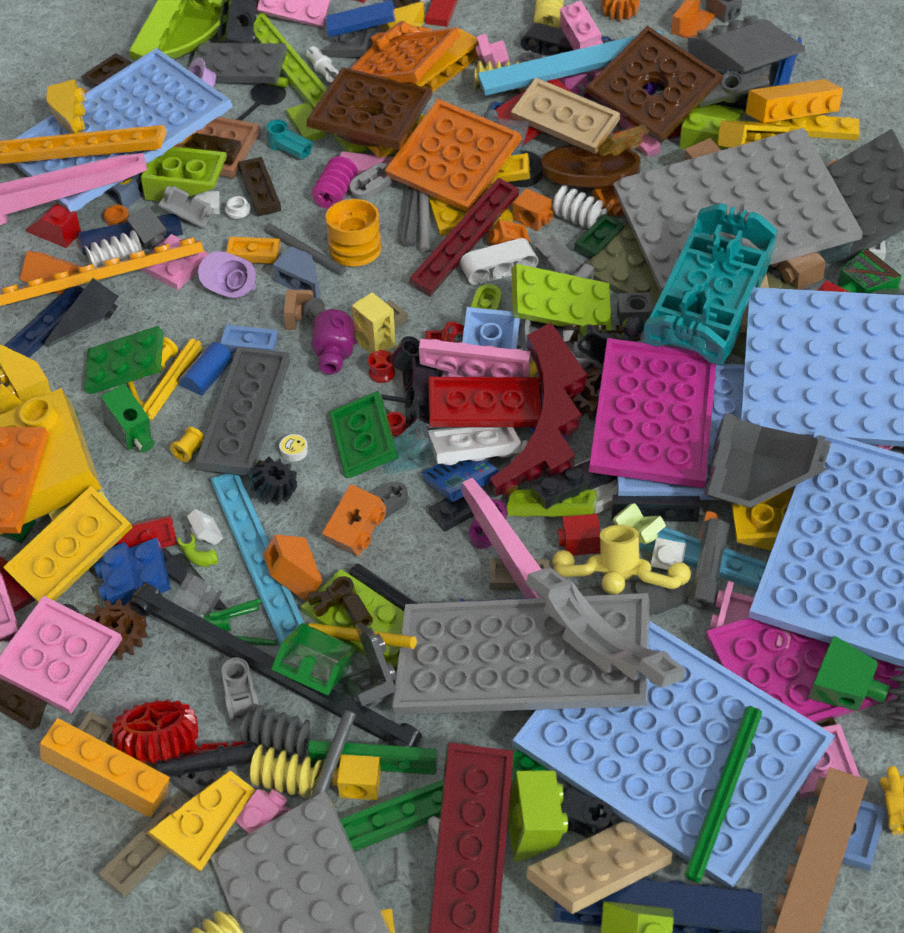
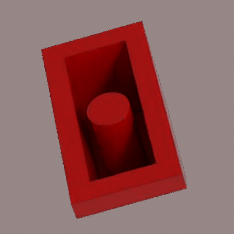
(56, 226)

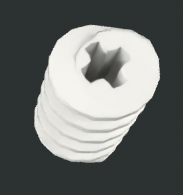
(577, 208)
(114, 249)

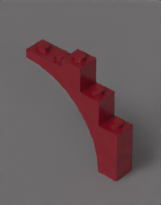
(547, 448)

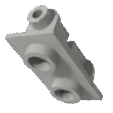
(196, 212)
(555, 256)

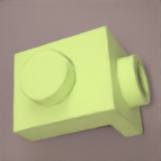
(646, 526)

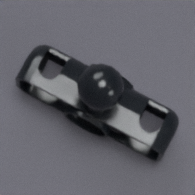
(632, 328)

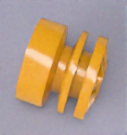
(353, 232)

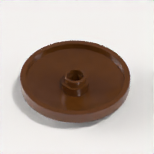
(585, 169)

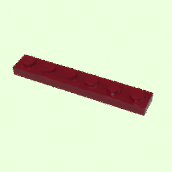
(464, 236)

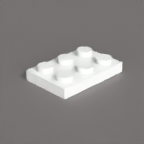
(473, 443)

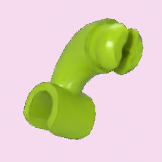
(198, 558)

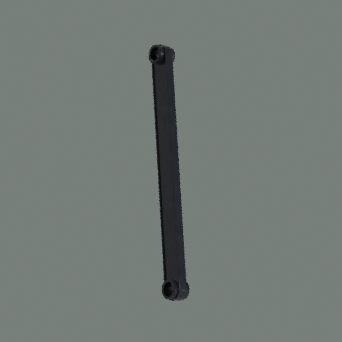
(150, 600)

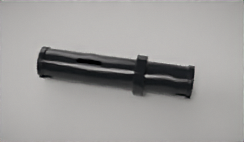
(207, 760)

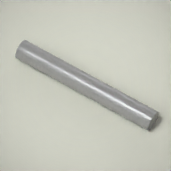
(424, 231)

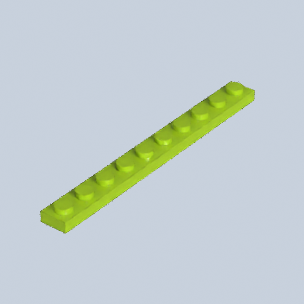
(298, 72)

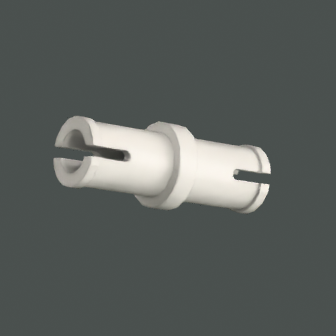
(321, 63)

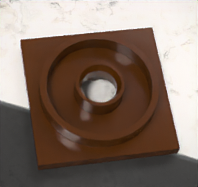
(654, 60)
(358, 95)

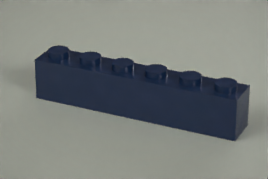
(694, 907)

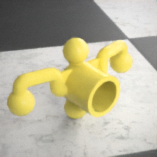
(620, 562)

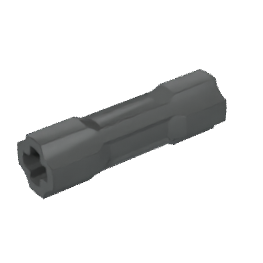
(705, 584)

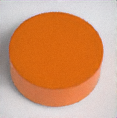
(116, 215)

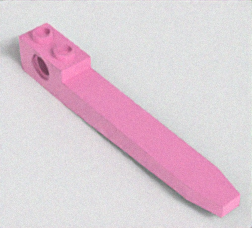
(583, 33)
(66, 182)
(502, 537)

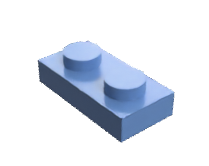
(249, 337)

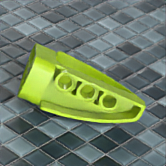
(177, 27)

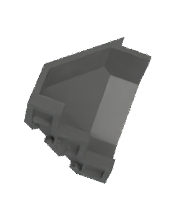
(760, 461)

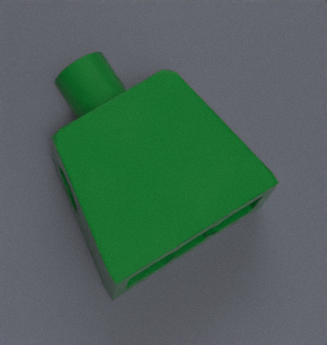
(846, 677)

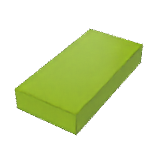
(298, 117)

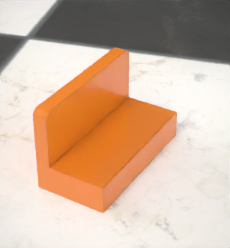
(690, 19)
(44, 265)

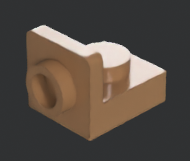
(293, 306)

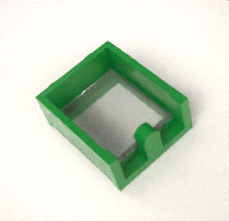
(314, 658)

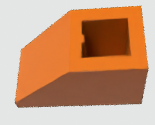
(293, 564)

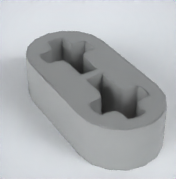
(370, 181)

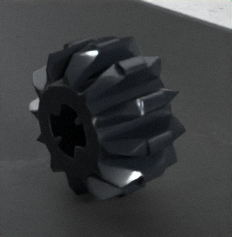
(273, 480)

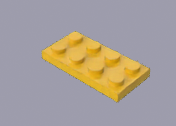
(68, 546)

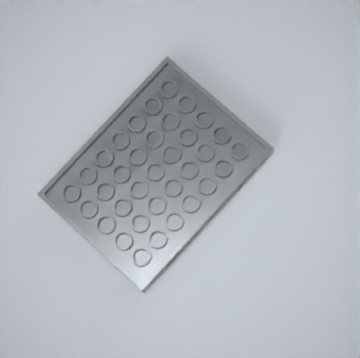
(770, 176)

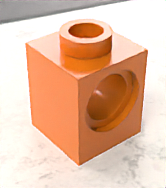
(532, 209)

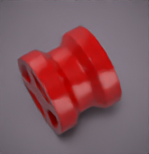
(380, 366)

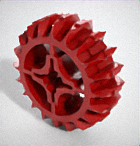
(155, 730)

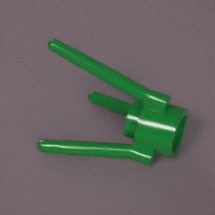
(223, 621)

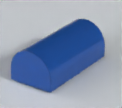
(206, 368)

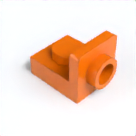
(507, 231)

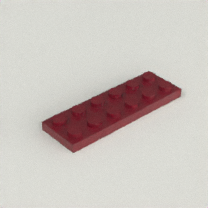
(471, 840)

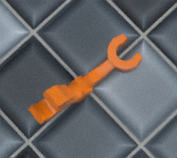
(382, 38)

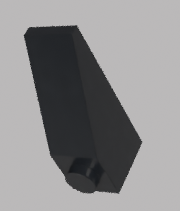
(88, 310)

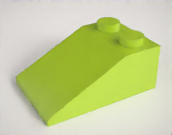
(705, 124)
(185, 168)

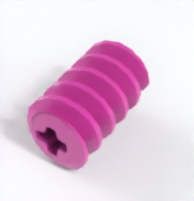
(334, 181)

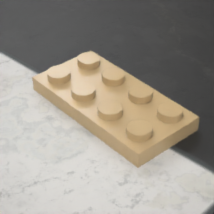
(565, 115)
(598, 866)

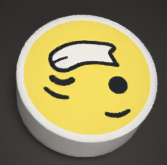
(293, 447)

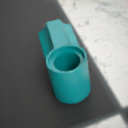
(282, 138)

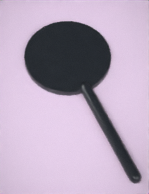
(265, 95)

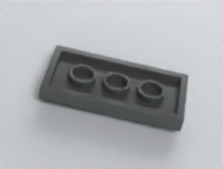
(243, 61)

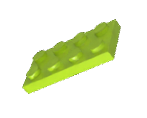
(559, 298)
(385, 616)

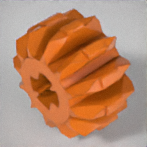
(620, 8)

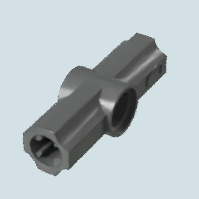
(742, 84)

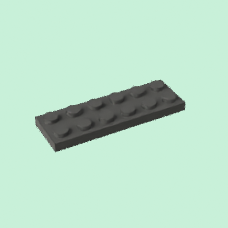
(243, 411)

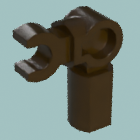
(341, 593)

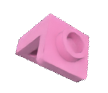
(491, 52)
(262, 809)

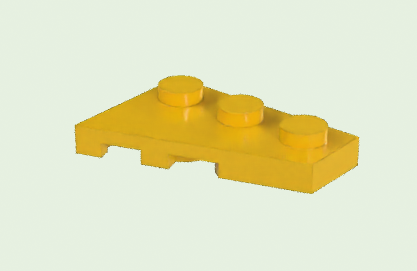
(203, 821)

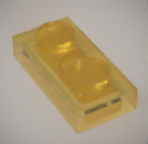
(620, 141)

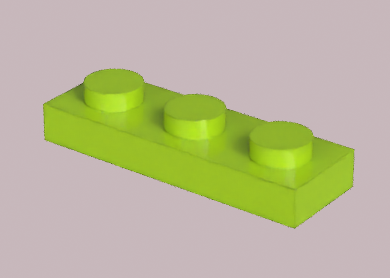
(524, 505)

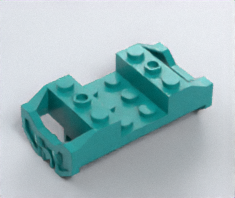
(712, 283)

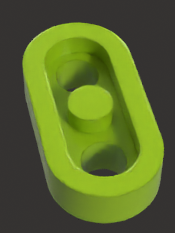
(485, 294)

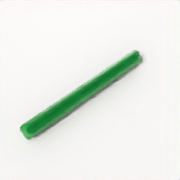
(722, 794)

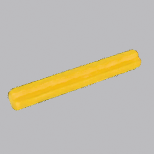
(171, 378)

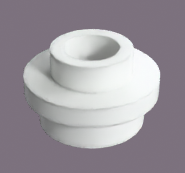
(237, 207)

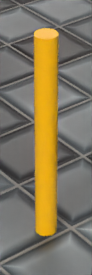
(351, 634)

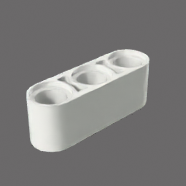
(497, 260)

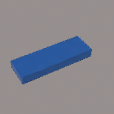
(360, 18)

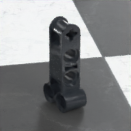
(415, 380)

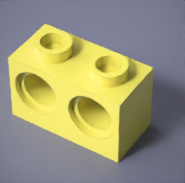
(373, 324)

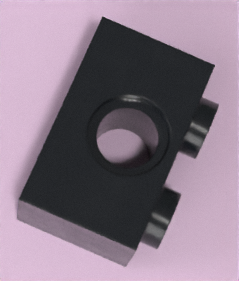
(235, 10)

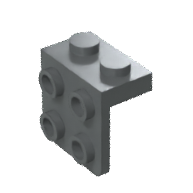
(377, 681)

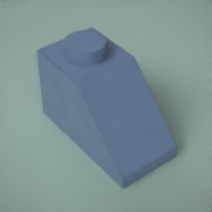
(296, 271)

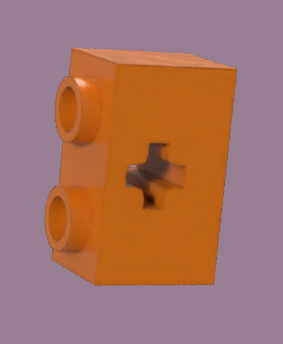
(355, 520)

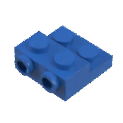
(129, 568)

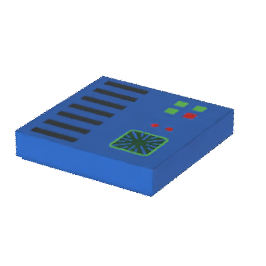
(449, 478)

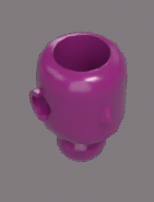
(332, 339)

